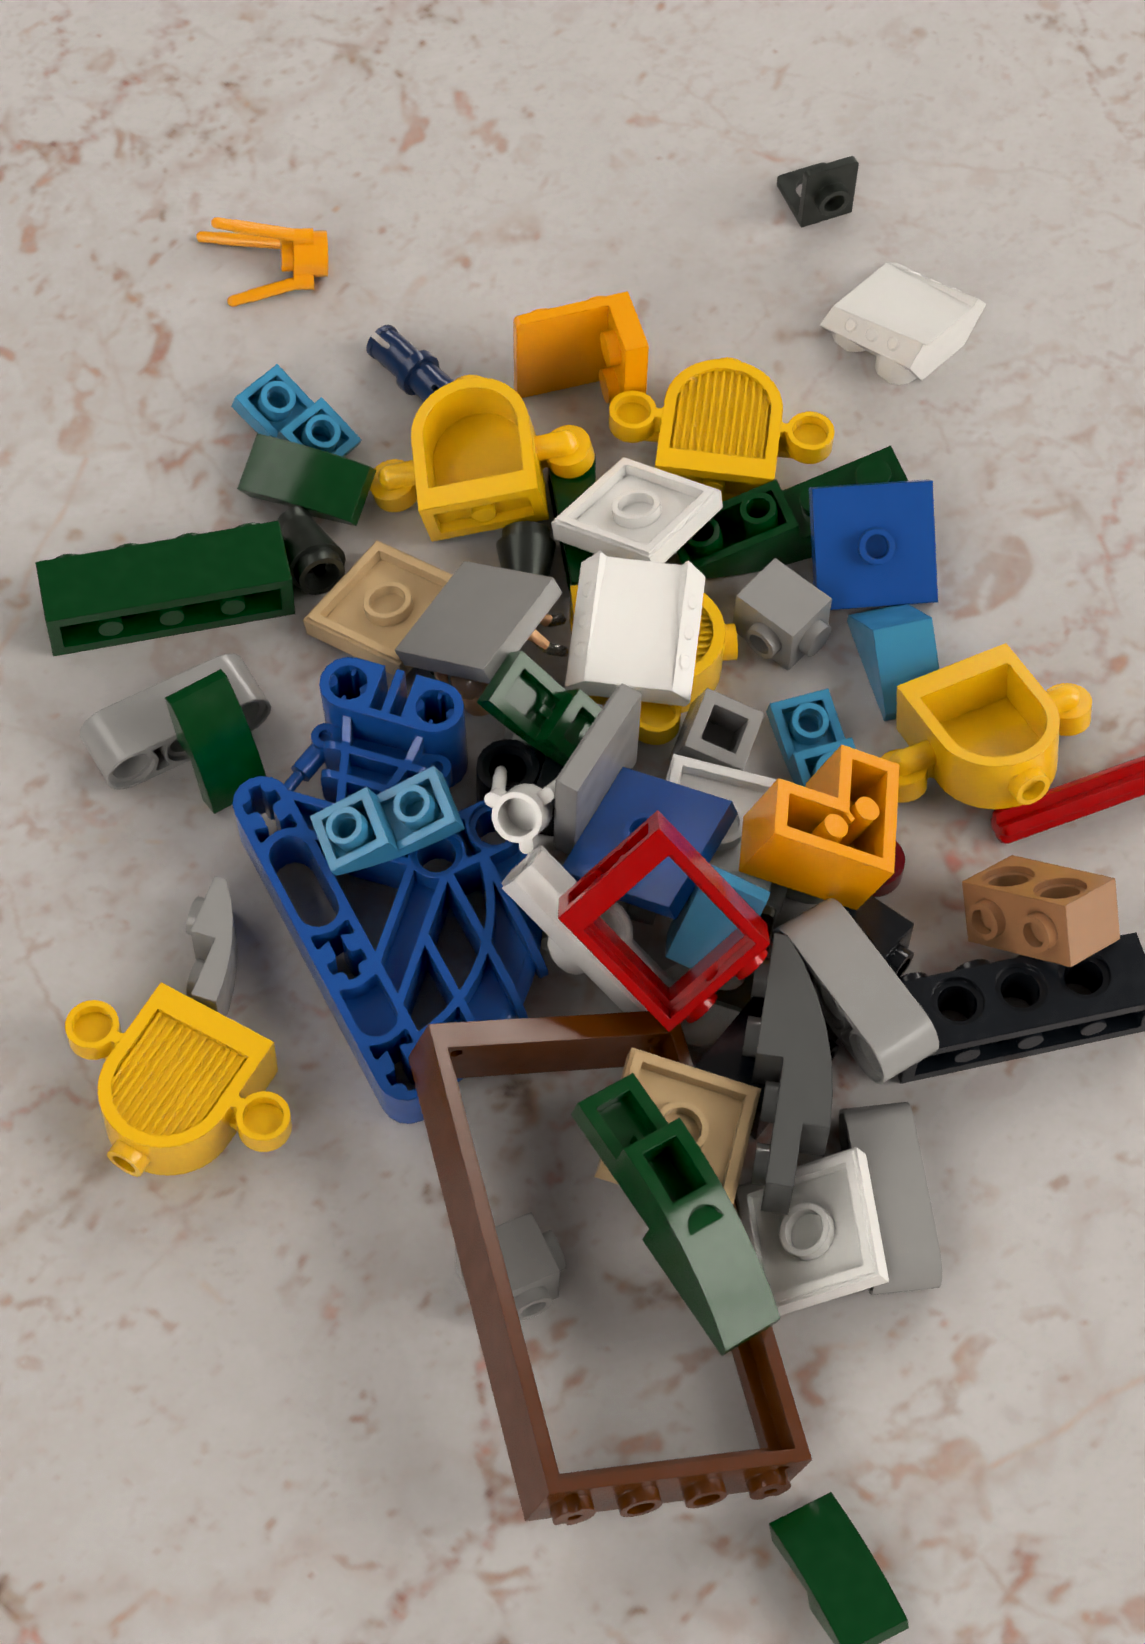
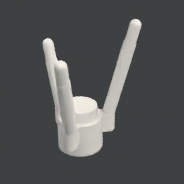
(521, 812)

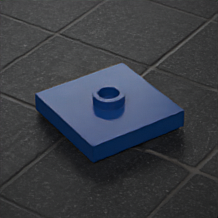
(874, 543)
(627, 805)

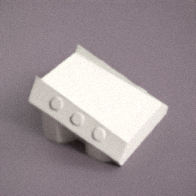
(904, 322)
(636, 628)

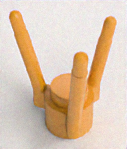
(300, 248)

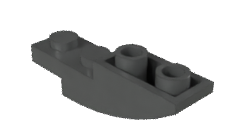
(795, 1068)

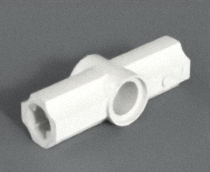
(536, 888)

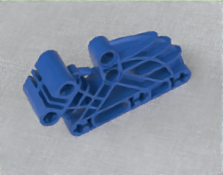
(375, 743)

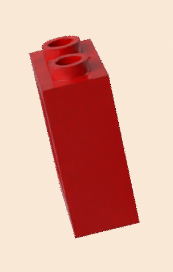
(617, 874)

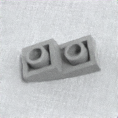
(215, 948)

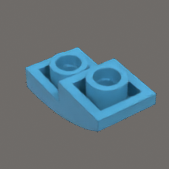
(283, 411)
(806, 732)
(385, 826)

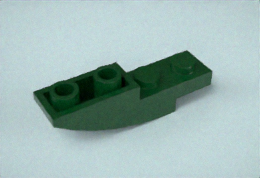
(775, 522)
(687, 1212)

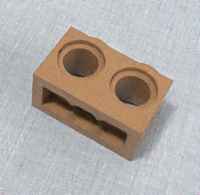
(1041, 910)

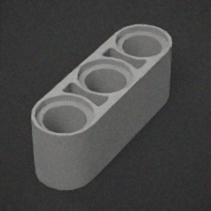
(136, 735)
(860, 992)
(899, 1191)

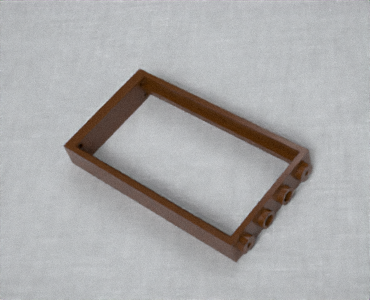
(569, 1498)

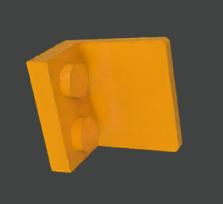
(581, 346)

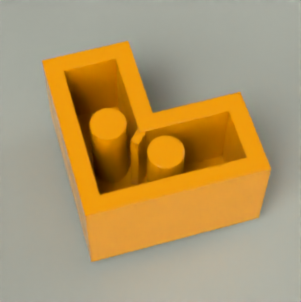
(829, 835)

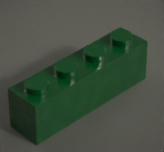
(165, 587)

